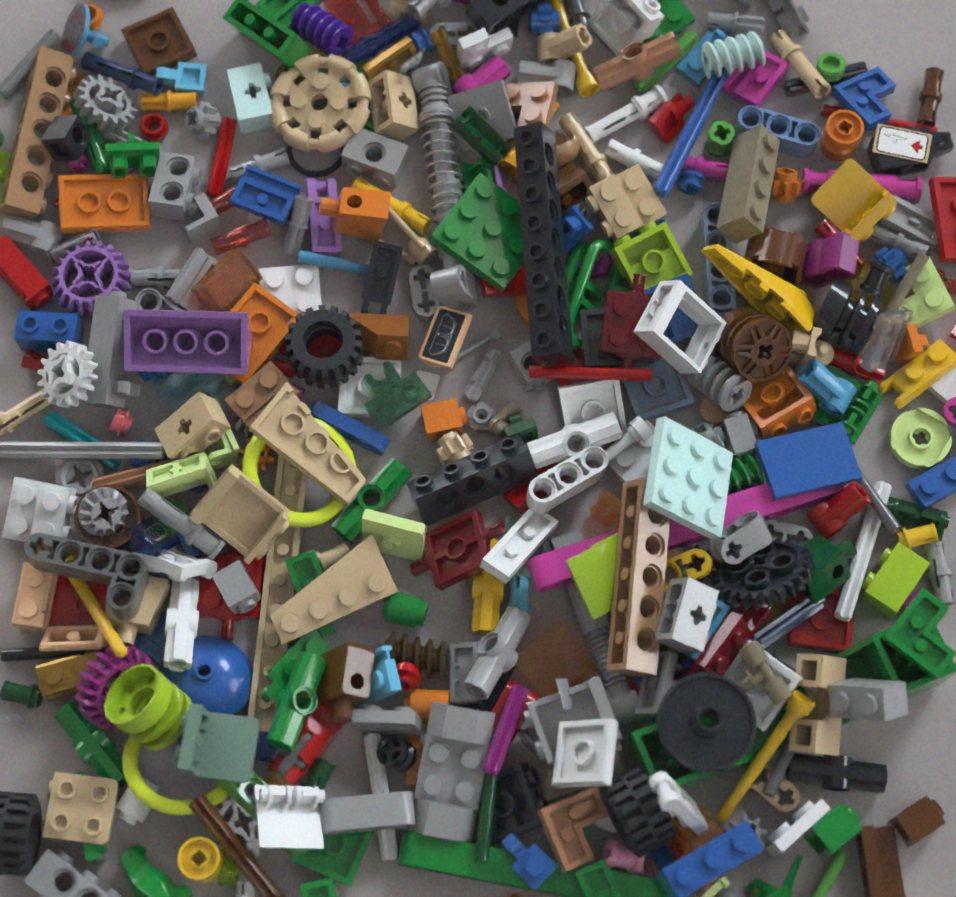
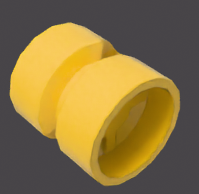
(200, 860)

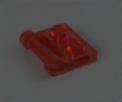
(353, 15)

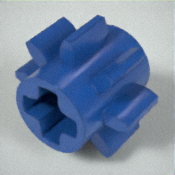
(544, 20)
(895, 259)

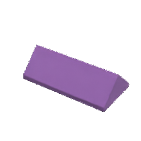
(186, 341)

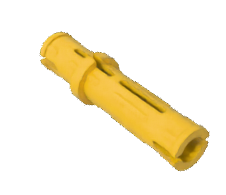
(409, 215)

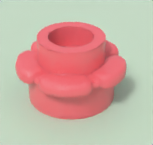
(121, 422)

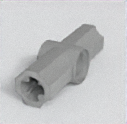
(497, 652)

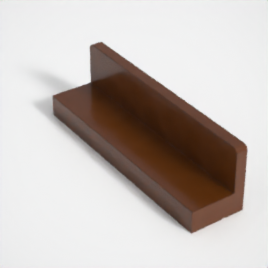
(879, 862)

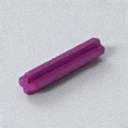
(505, 730)

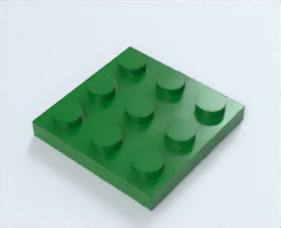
(484, 232)

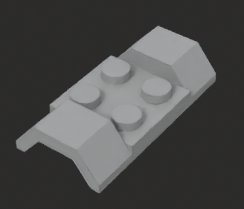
(451, 772)

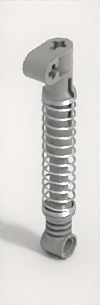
(455, 283)

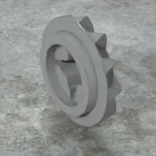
(67, 474)
(90, 509)

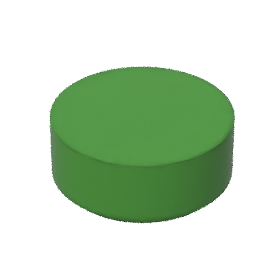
(831, 66)

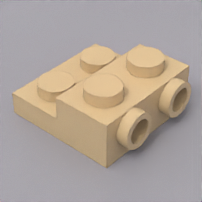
(624, 203)

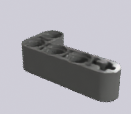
(84, 568)

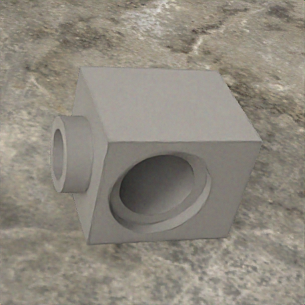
(518, 360)
(237, 588)

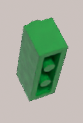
(266, 32)

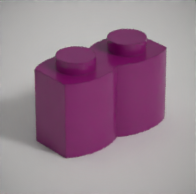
(830, 259)

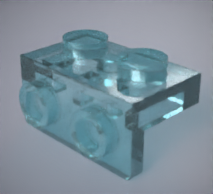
(184, 386)

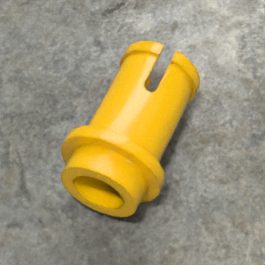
(918, 536)

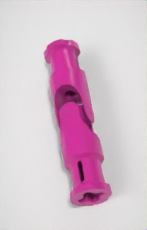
(903, 188)

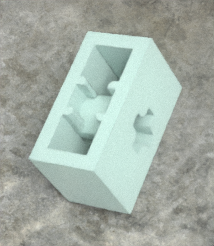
(246, 83)

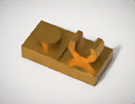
(389, 59)

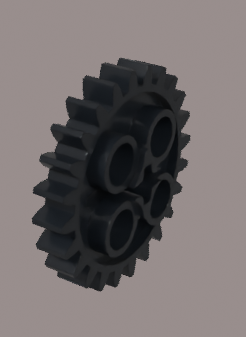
(765, 575)

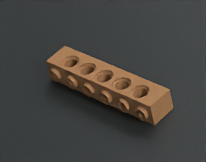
(14, 199)
(637, 585)

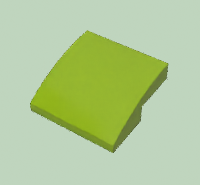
(595, 575)

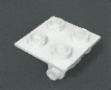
(289, 816)

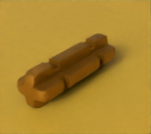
(447, 55)

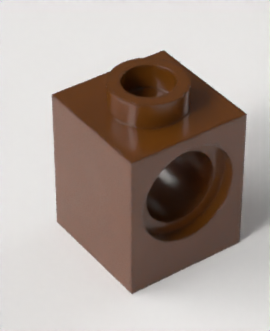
(918, 820)

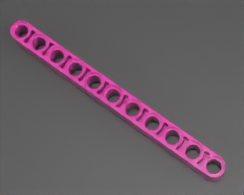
(551, 572)

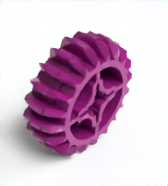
(99, 679)

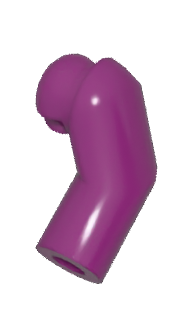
(601, 268)

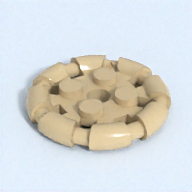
(317, 87)

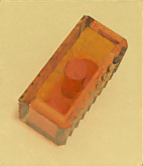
(226, 282)

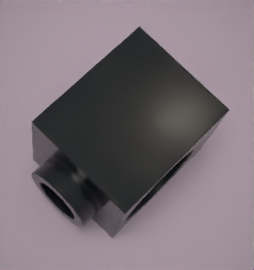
(66, 138)

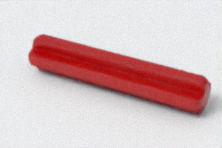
(221, 157)

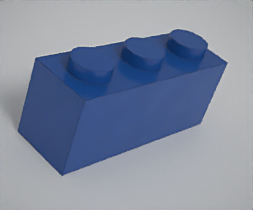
(710, 861)

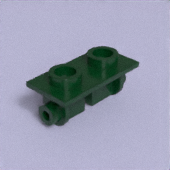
(481, 135)
(911, 515)

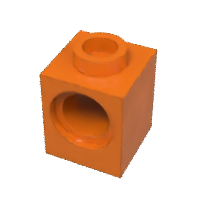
(442, 418)

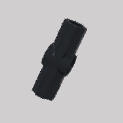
(837, 773)

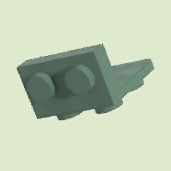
(217, 745)

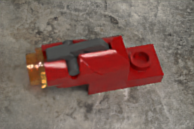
(313, 741)

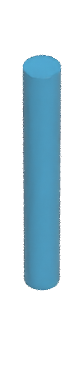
(333, 263)

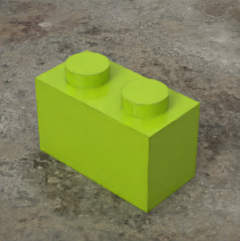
(894, 579)

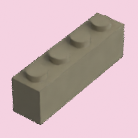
(748, 184)

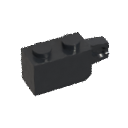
(891, 165)

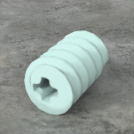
(731, 53)

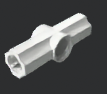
(593, 432)
(181, 625)

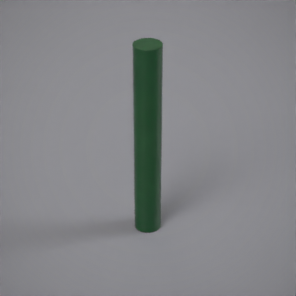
(486, 818)

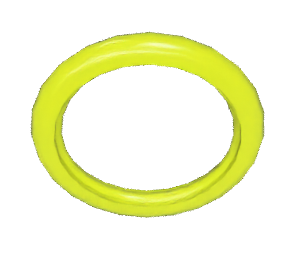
(299, 519)
(151, 798)

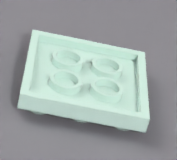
(688, 478)

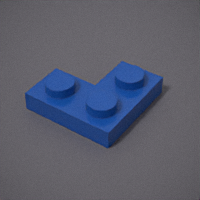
(862, 96)

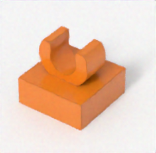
(911, 345)

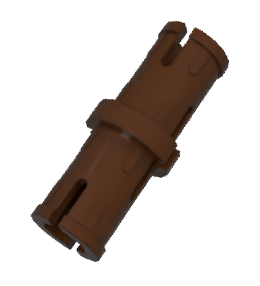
(930, 96)

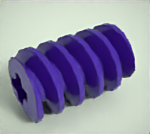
(321, 29)

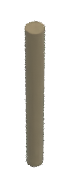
(902, 289)

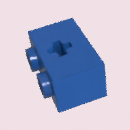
(44, 329)

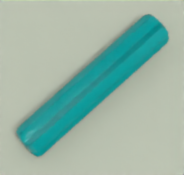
(75, 434)

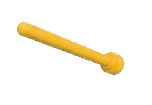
(586, 81)
(97, 613)
(797, 707)

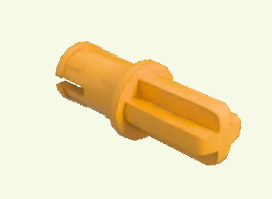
(168, 101)

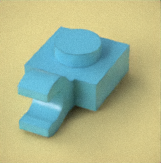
(186, 78)

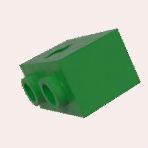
(833, 830)

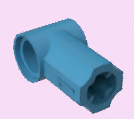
(832, 391)

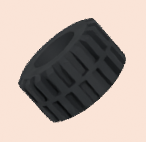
(318, 324)
(637, 812)
(19, 832)

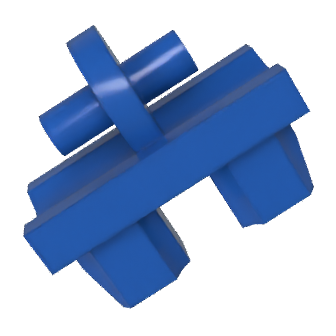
(574, 228)

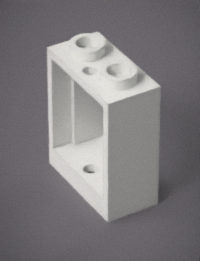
(658, 315)

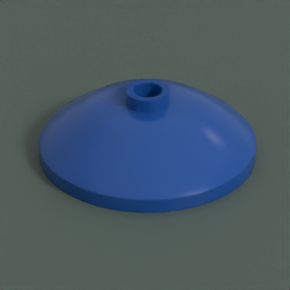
(229, 681)

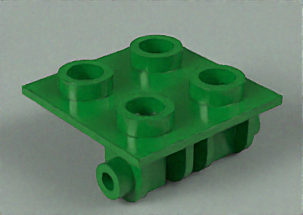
(858, 411)

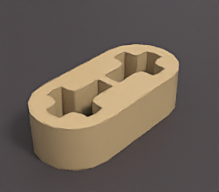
(784, 786)

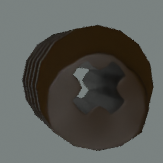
(421, 656)

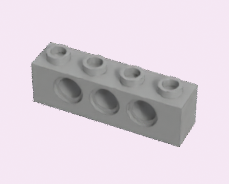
(53, 866)

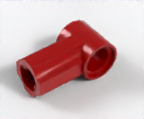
(833, 514)

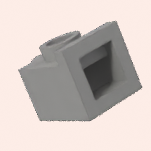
(739, 433)

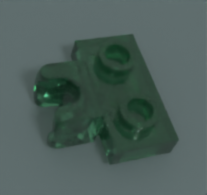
(394, 396)

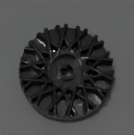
(693, 743)

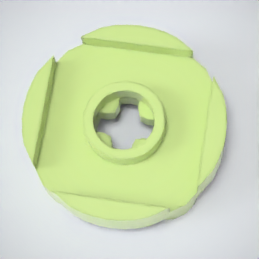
(936, 434)

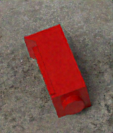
(23, 276)

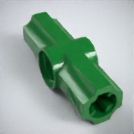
(383, 485)
(289, 715)
(91, 743)

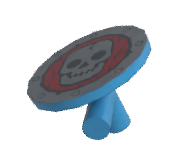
(77, 32)

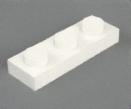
(518, 544)

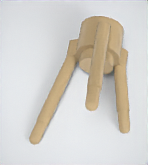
(420, 248)

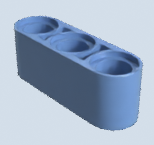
(791, 127)

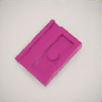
(756, 84)

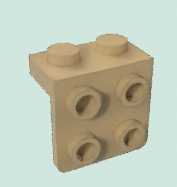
(80, 808)

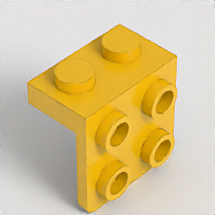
(854, 200)

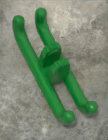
(580, 285)

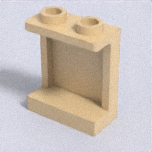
(241, 514)

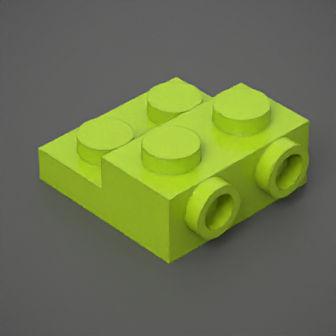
(651, 254)

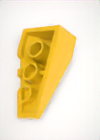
(764, 290)

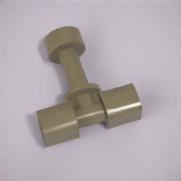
(761, 675)

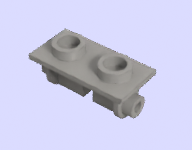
(793, 17)

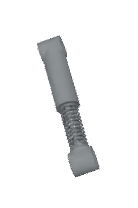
(620, 696)

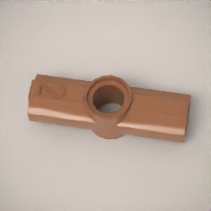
(637, 61)

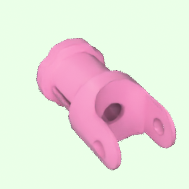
(623, 858)

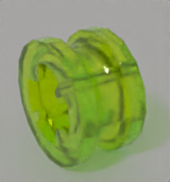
(228, 873)

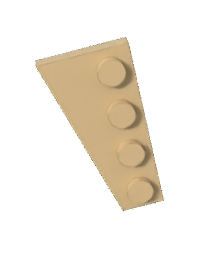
(300, 440)
(342, 589)

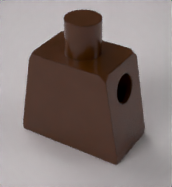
(346, 679)

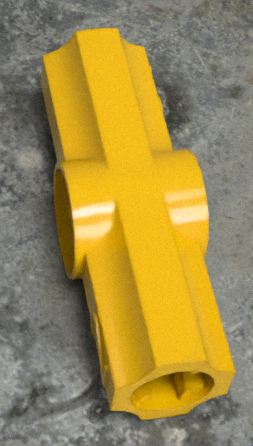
(487, 596)

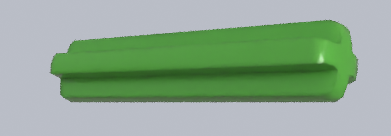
(686, 44)

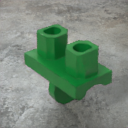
(132, 155)

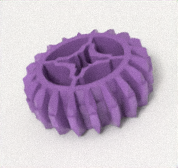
(105, 261)

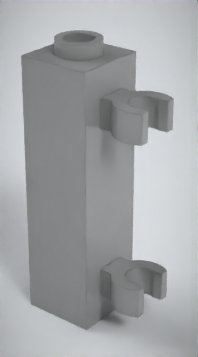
(108, 349)

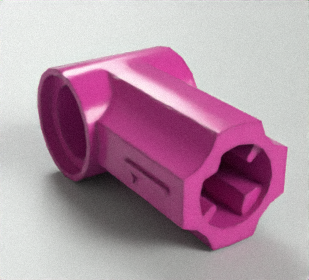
(489, 72)

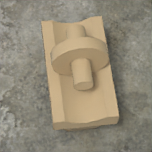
(806, 349)

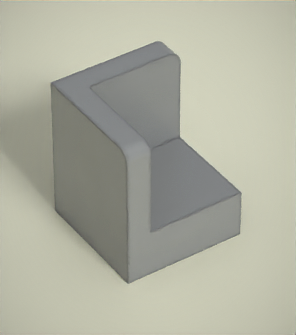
(201, 220)

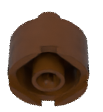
(778, 253)

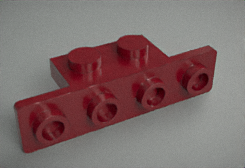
(728, 640)

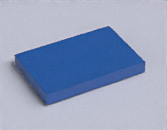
(808, 461)

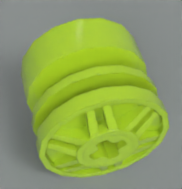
(146, 707)

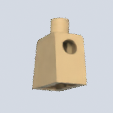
(153, 603)

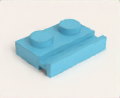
(384, 677)

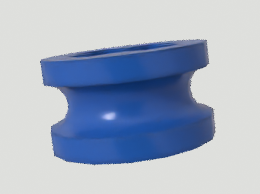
(422, 41)
(690, 182)

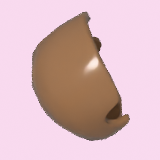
(565, 148)

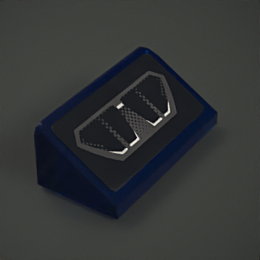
(152, 538)

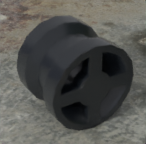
(395, 746)

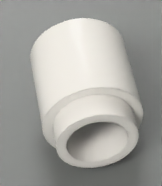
(132, 808)

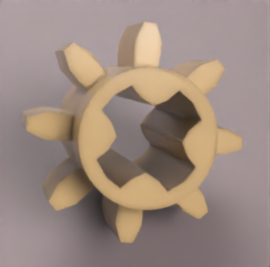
(453, 447)

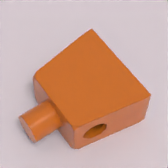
(358, 212)

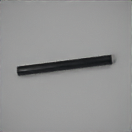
(34, 653)

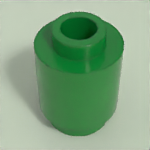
(405, 609)

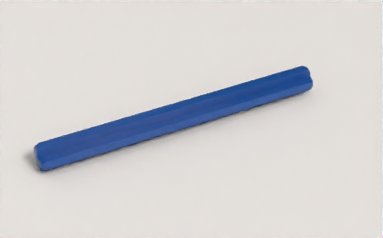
(689, 134)

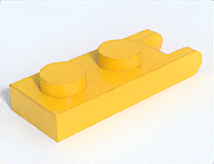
(920, 373)

